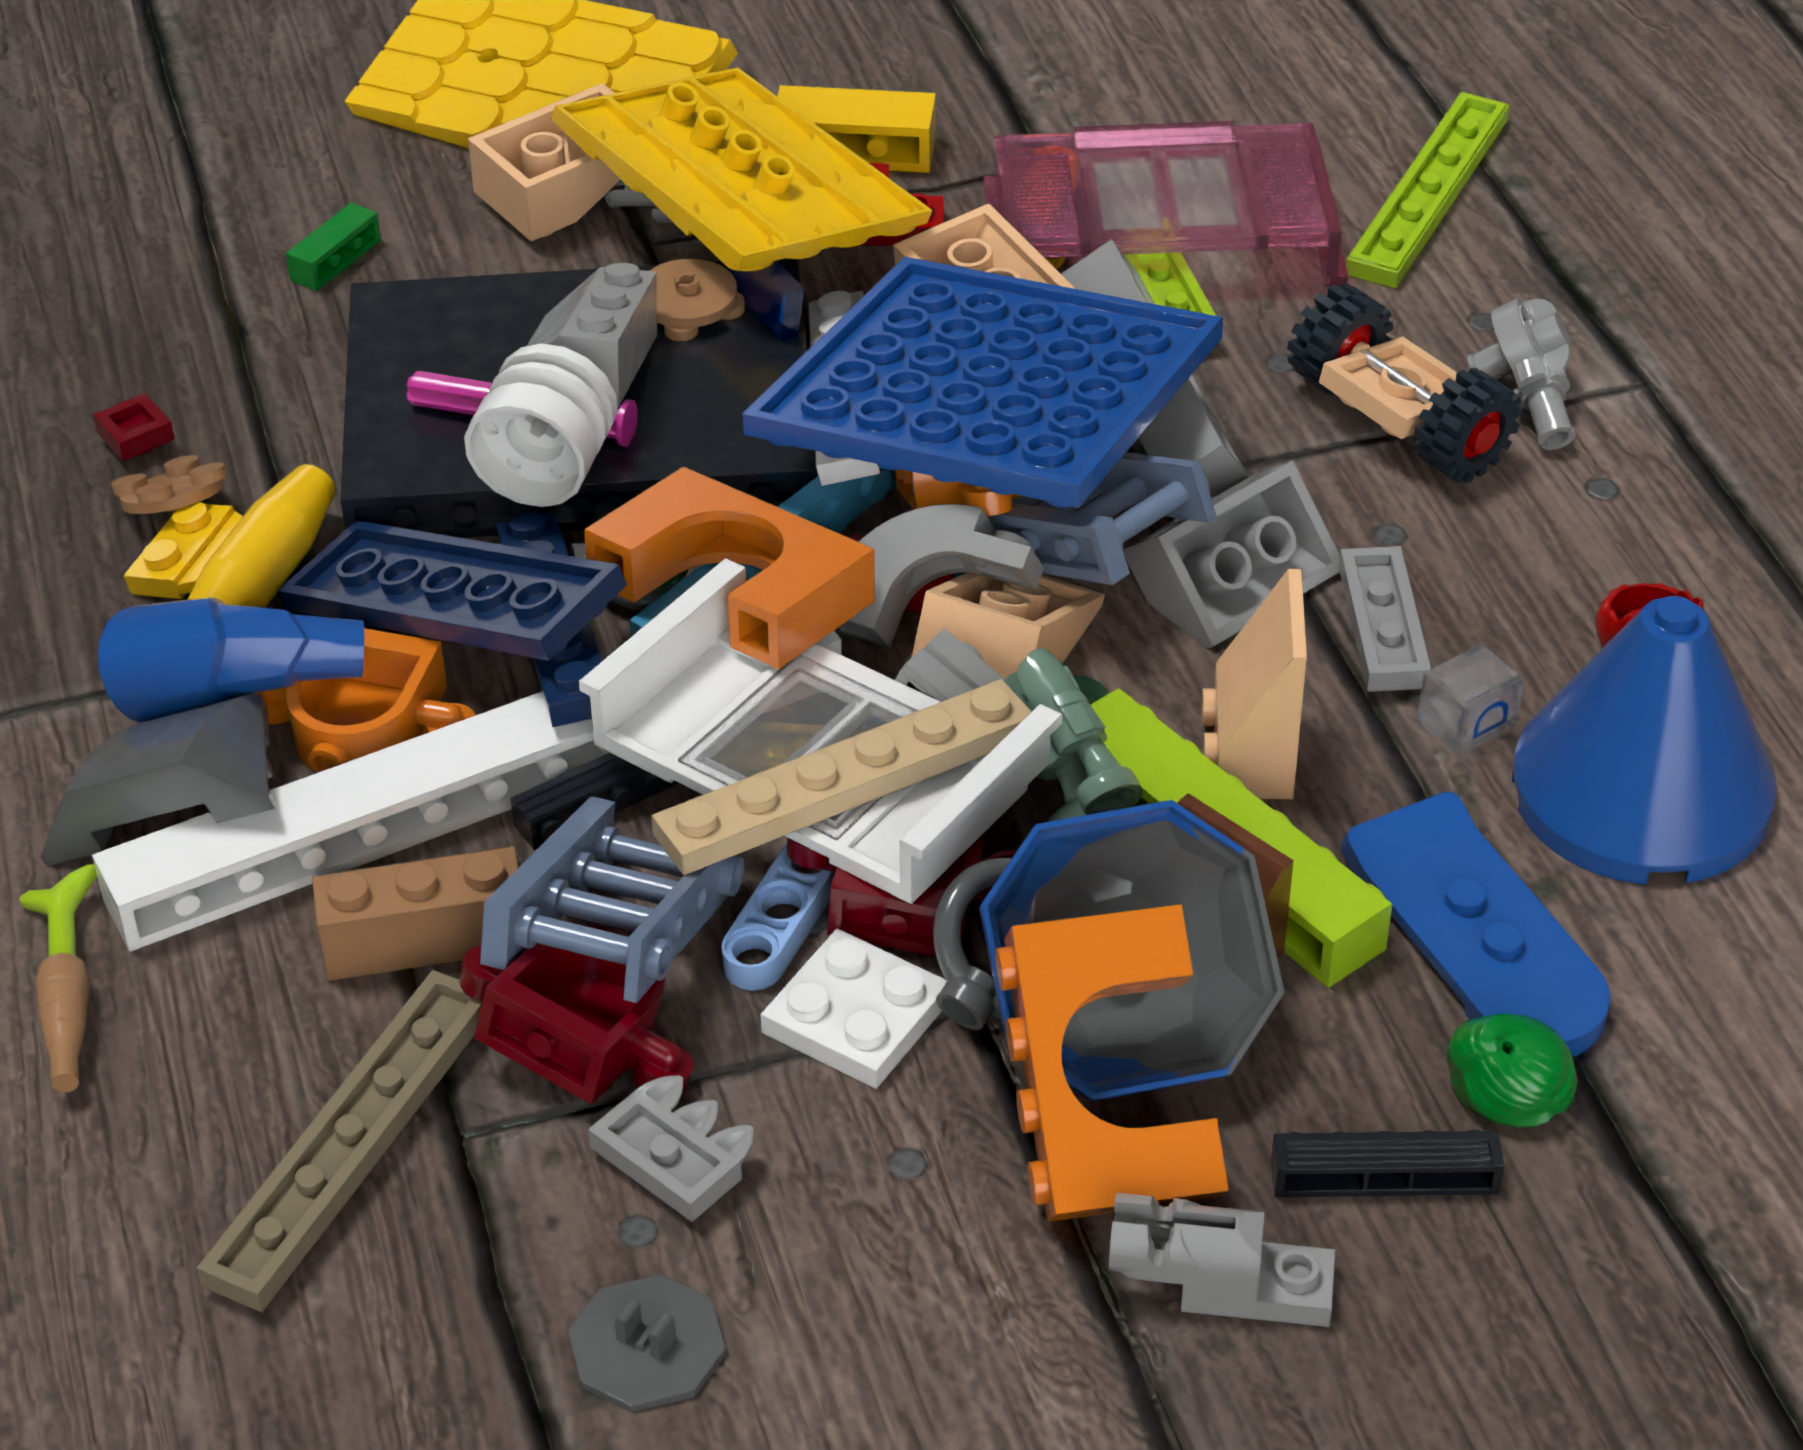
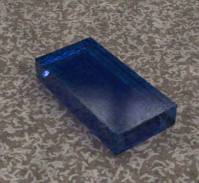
(772, 297)

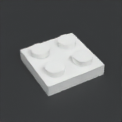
(854, 1008)

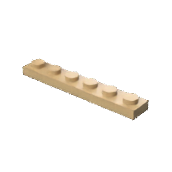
(837, 777)

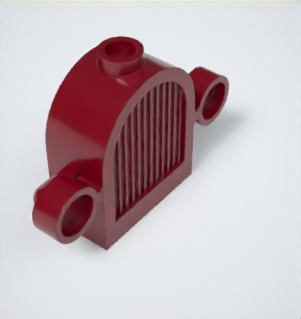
(882, 917)
(570, 1021)

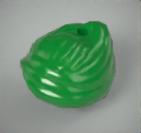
(1511, 1069)

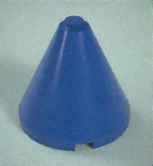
(1648, 756)

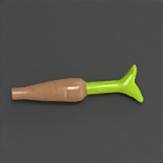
(62, 978)

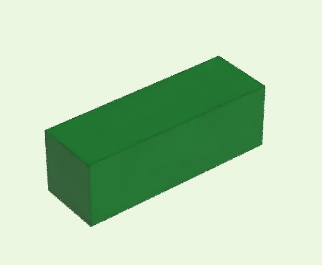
(333, 246)

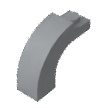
(930, 545)

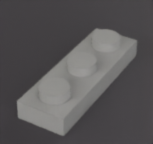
(1384, 618)

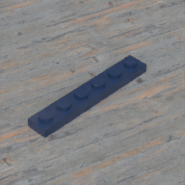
(562, 673)

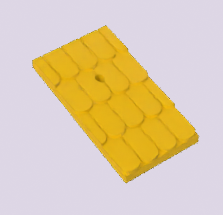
(487, 62)
(740, 169)

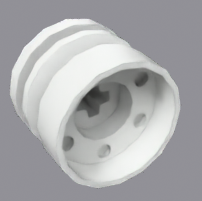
(541, 425)

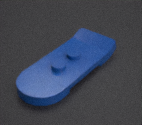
(1478, 919)

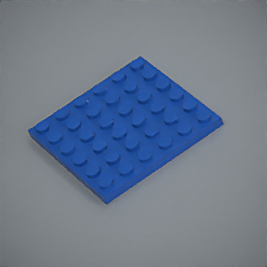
(986, 380)

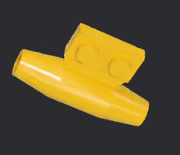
(234, 555)

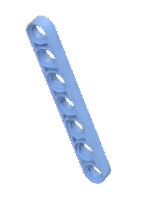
(776, 936)

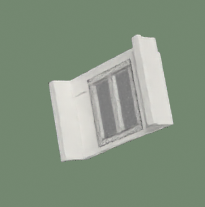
(713, 716)

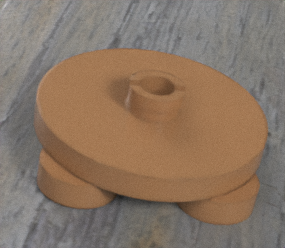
(695, 295)
(181, 486)

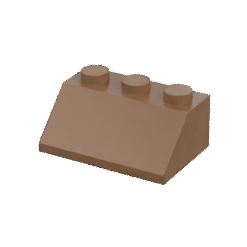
(406, 911)

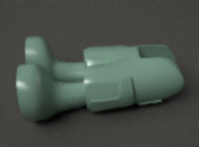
(1078, 757)

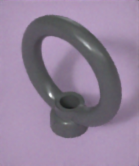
(969, 992)

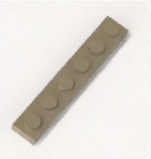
(341, 1145)

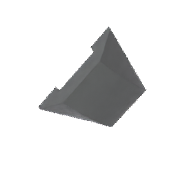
(163, 767)

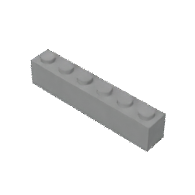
(1187, 422)

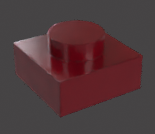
(133, 427)

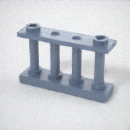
(1090, 541)
(581, 858)

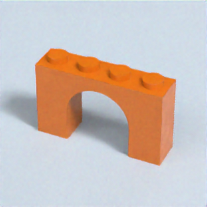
(687, 520)
(1081, 1158)

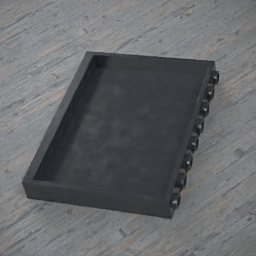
(411, 461)

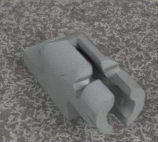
(1221, 1261)

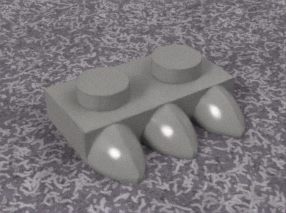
(672, 1149)

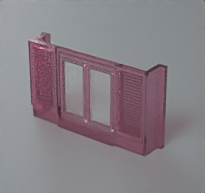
(1169, 190)

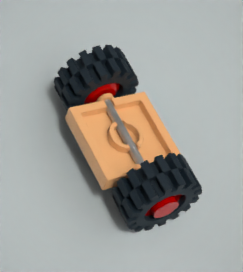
(1455, 415)

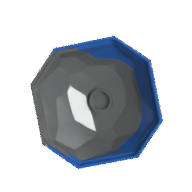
(1140, 862)

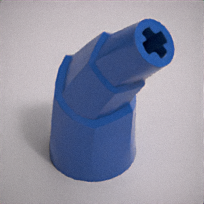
(208, 651)

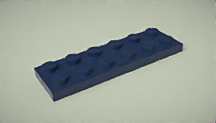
(454, 589)

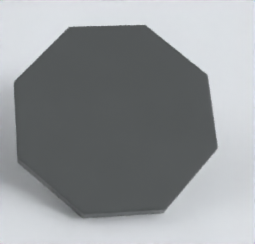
(646, 1343)

